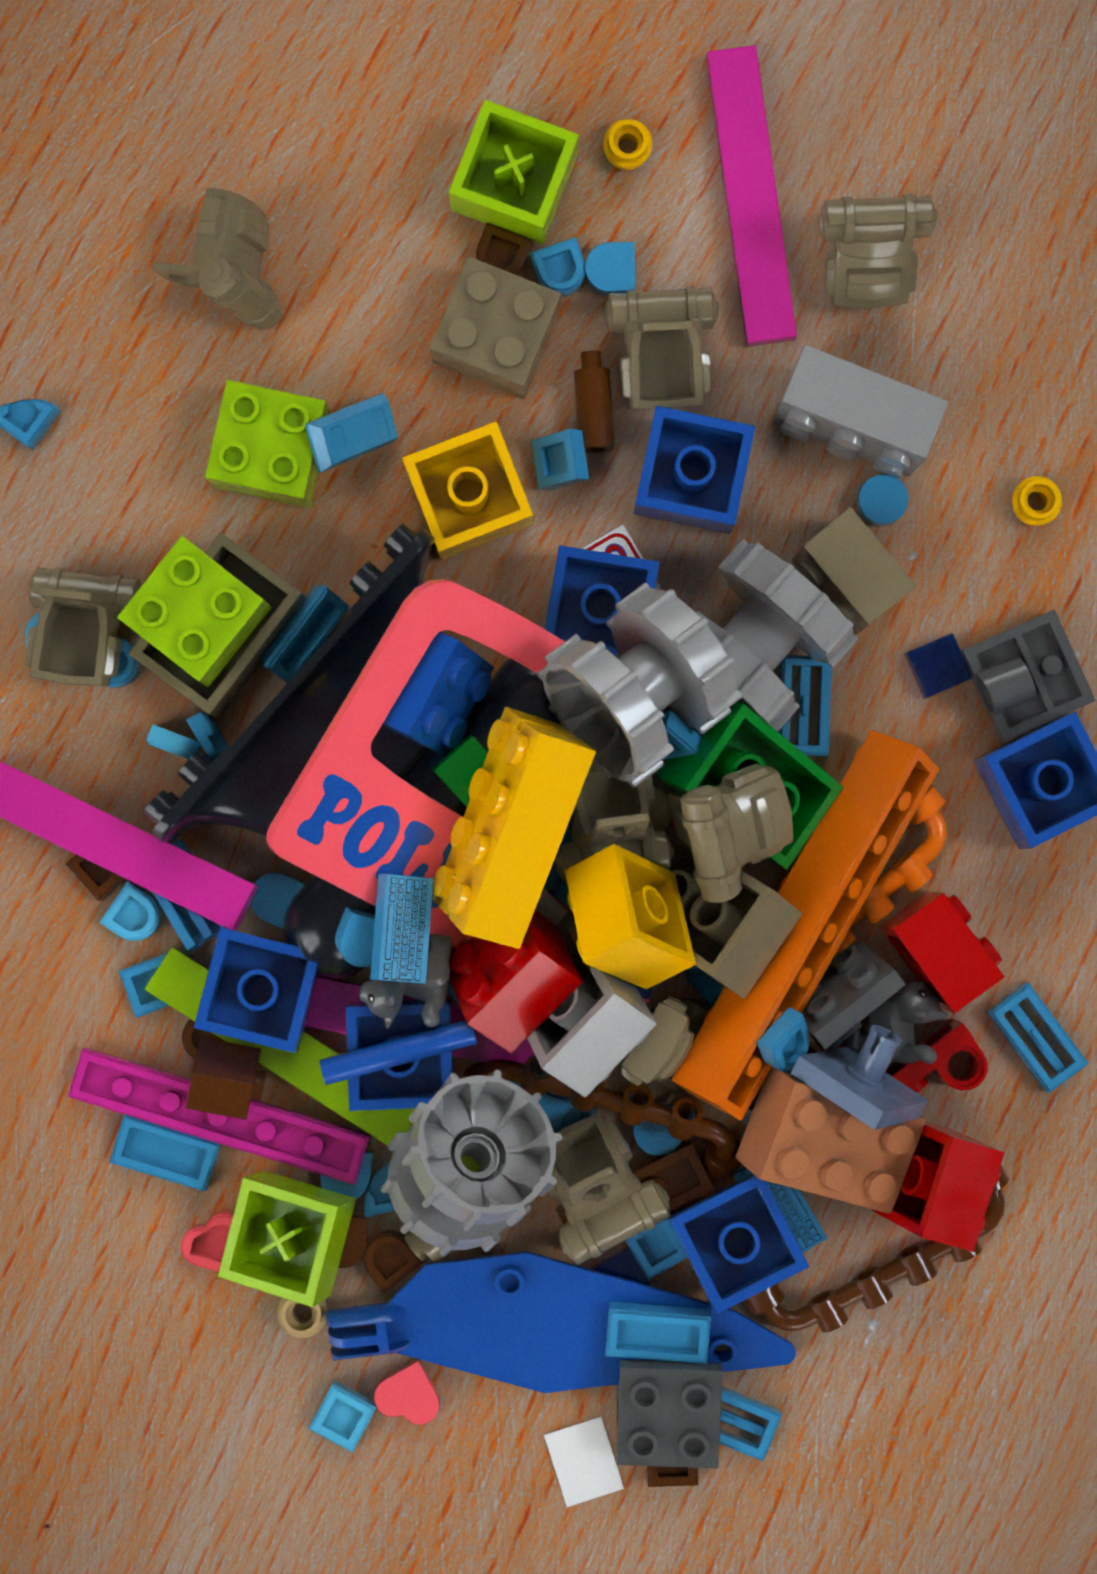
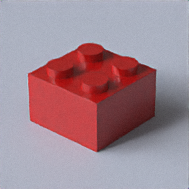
(942, 949)
(513, 989)
(947, 1188)

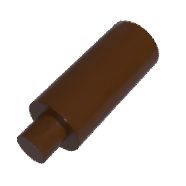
(594, 403)

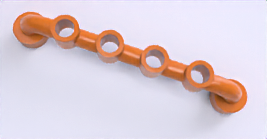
(910, 869)

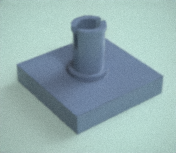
(861, 1081)

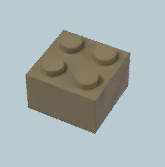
(496, 327)
(853, 570)

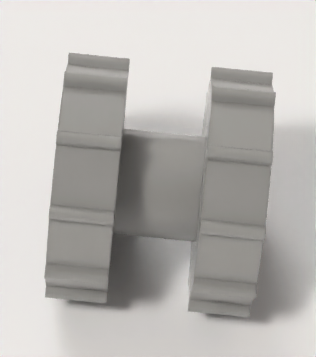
(778, 613)
(661, 665)
(504, 1135)

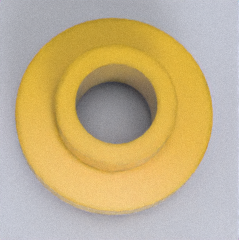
(631, 130)
(1049, 493)

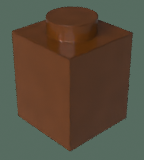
(225, 1079)

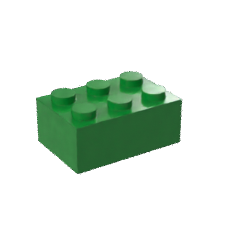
(748, 740)

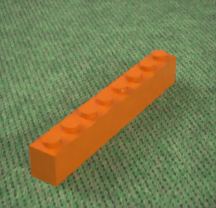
(829, 889)

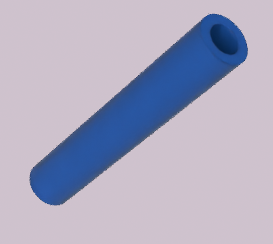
(397, 1052)

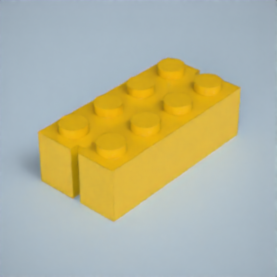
(511, 827)

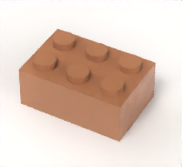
(822, 1149)

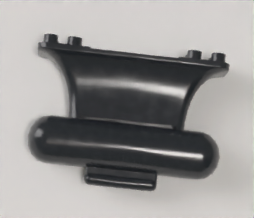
(260, 768)

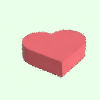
(206, 1243)
(409, 1394)

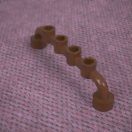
(718, 1154)
(872, 1283)

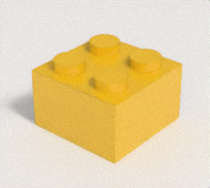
(469, 490)
(629, 917)

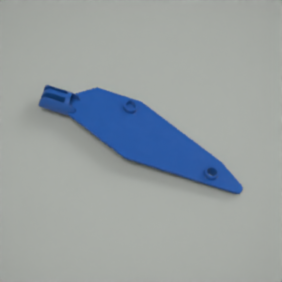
(528, 1323)

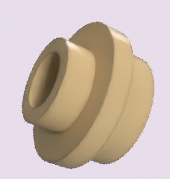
(301, 1327)

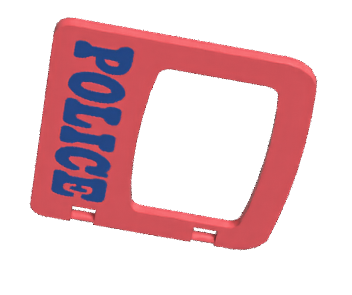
(348, 809)

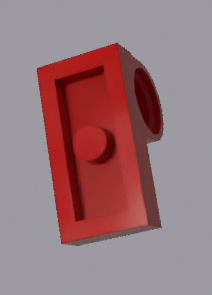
(945, 1042)

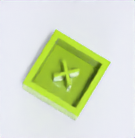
(514, 171)
(264, 444)
(194, 611)
(286, 1237)

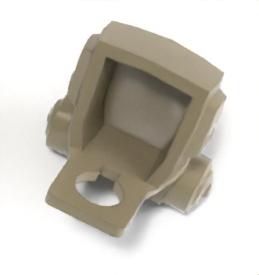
(874, 248)
(228, 259)
(663, 345)
(76, 626)
(613, 814)
(732, 826)
(665, 1046)
(600, 1191)

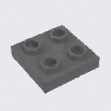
(1027, 676)
(848, 993)
(668, 1414)

